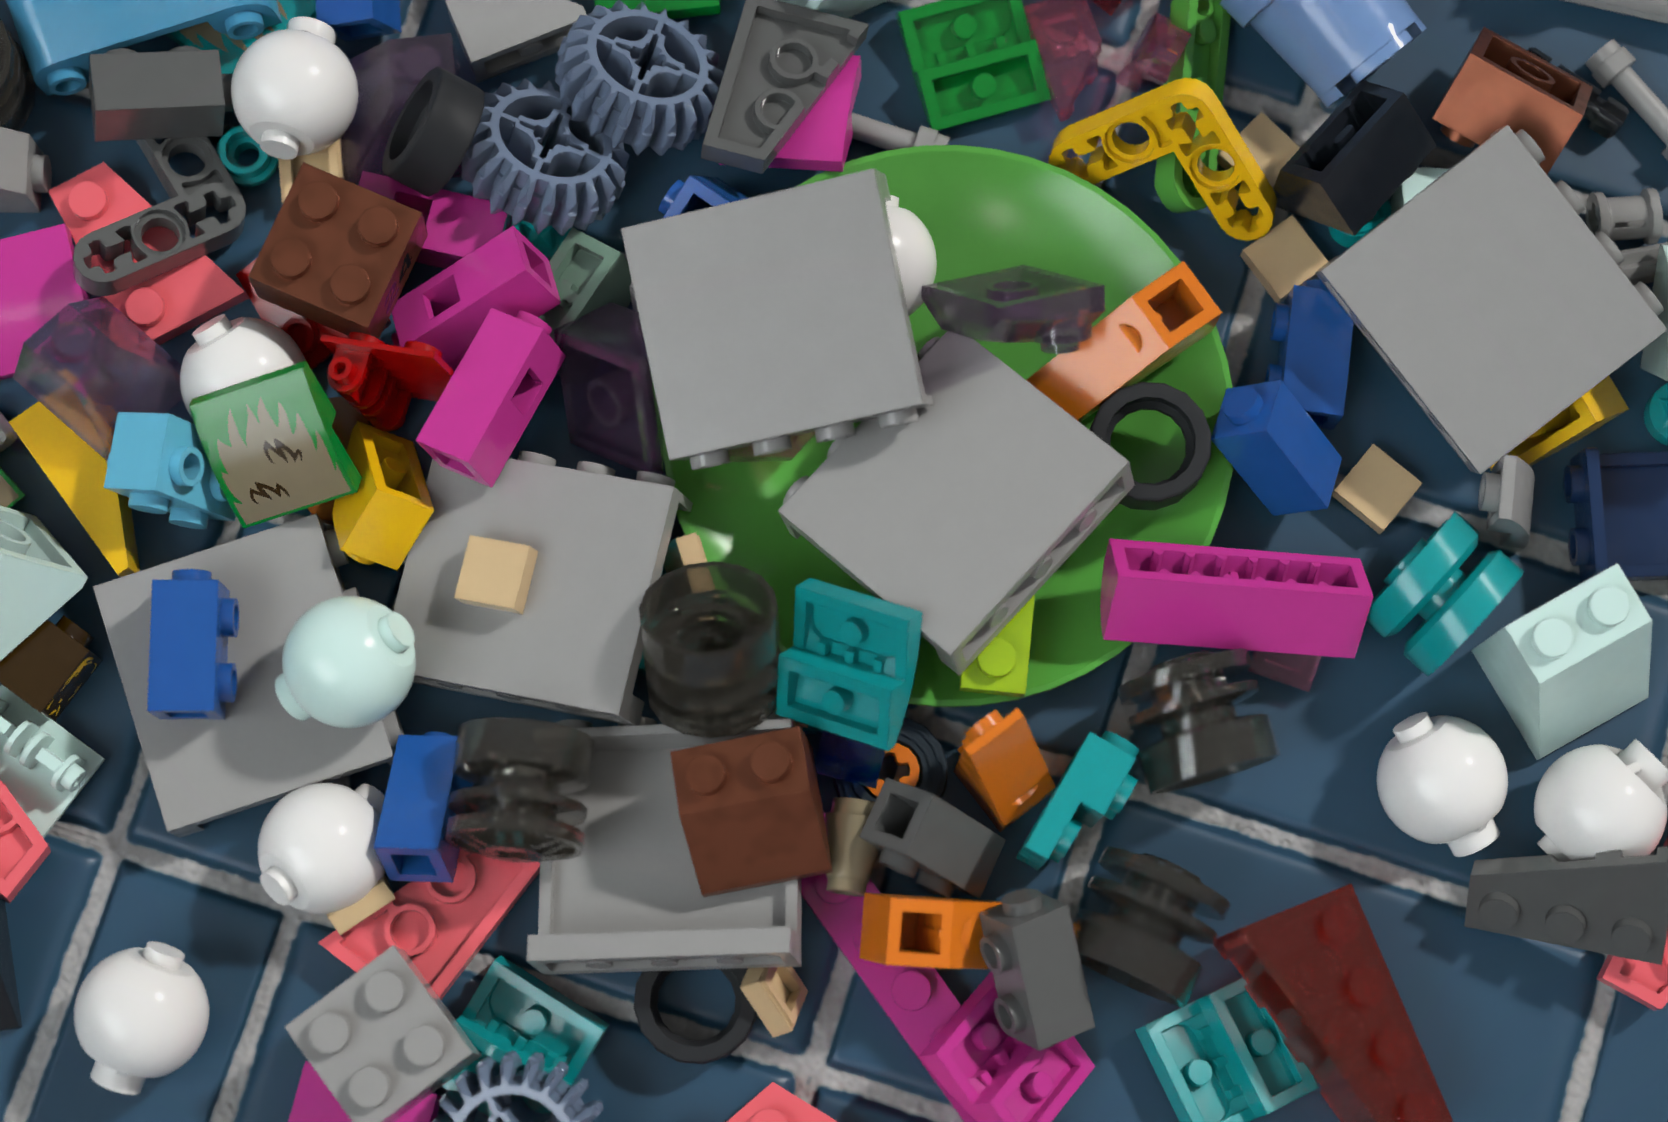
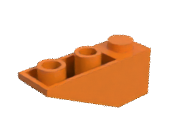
(1130, 343)
(1003, 767)
(923, 931)

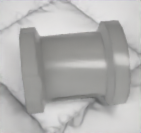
(1626, 216)

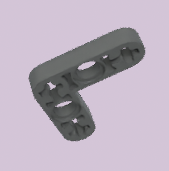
(188, 198)

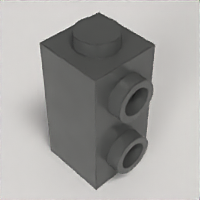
(158, 94)
(933, 839)
(1035, 969)

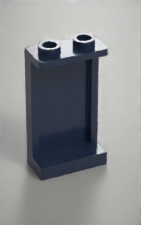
(1619, 513)

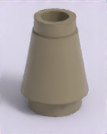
(850, 855)

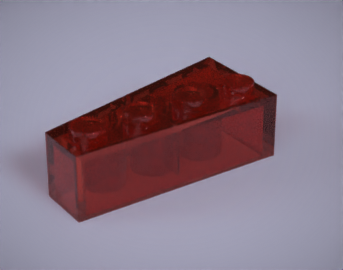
(1338, 1008)

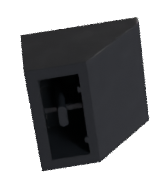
(1355, 159)

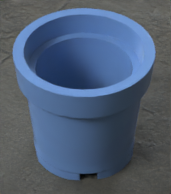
(1330, 40)

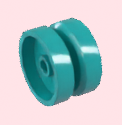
(1441, 593)

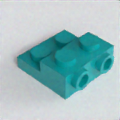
(1090, 788)

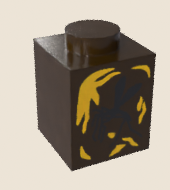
(50, 666)

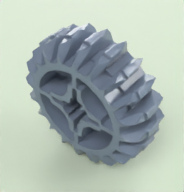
(601, 80)
(562, 190)
(500, 1084)

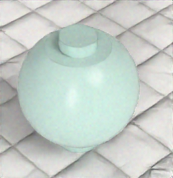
(347, 663)

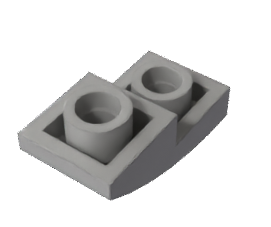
(1509, 500)

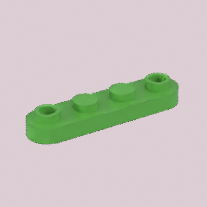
(1202, 60)

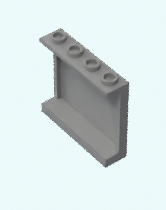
(1494, 299)
(775, 319)
(965, 502)
(580, 627)
(259, 749)
(634, 887)

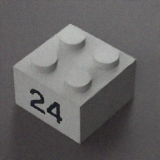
(383, 1040)

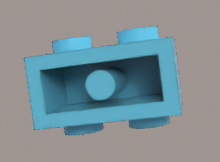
(164, 470)

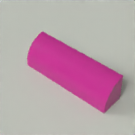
(1233, 598)

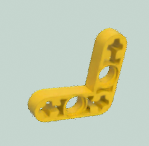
(1175, 133)

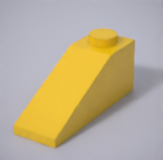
(80, 478)

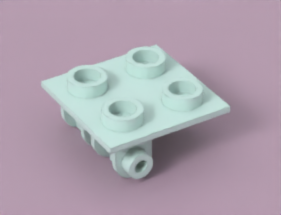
(41, 761)

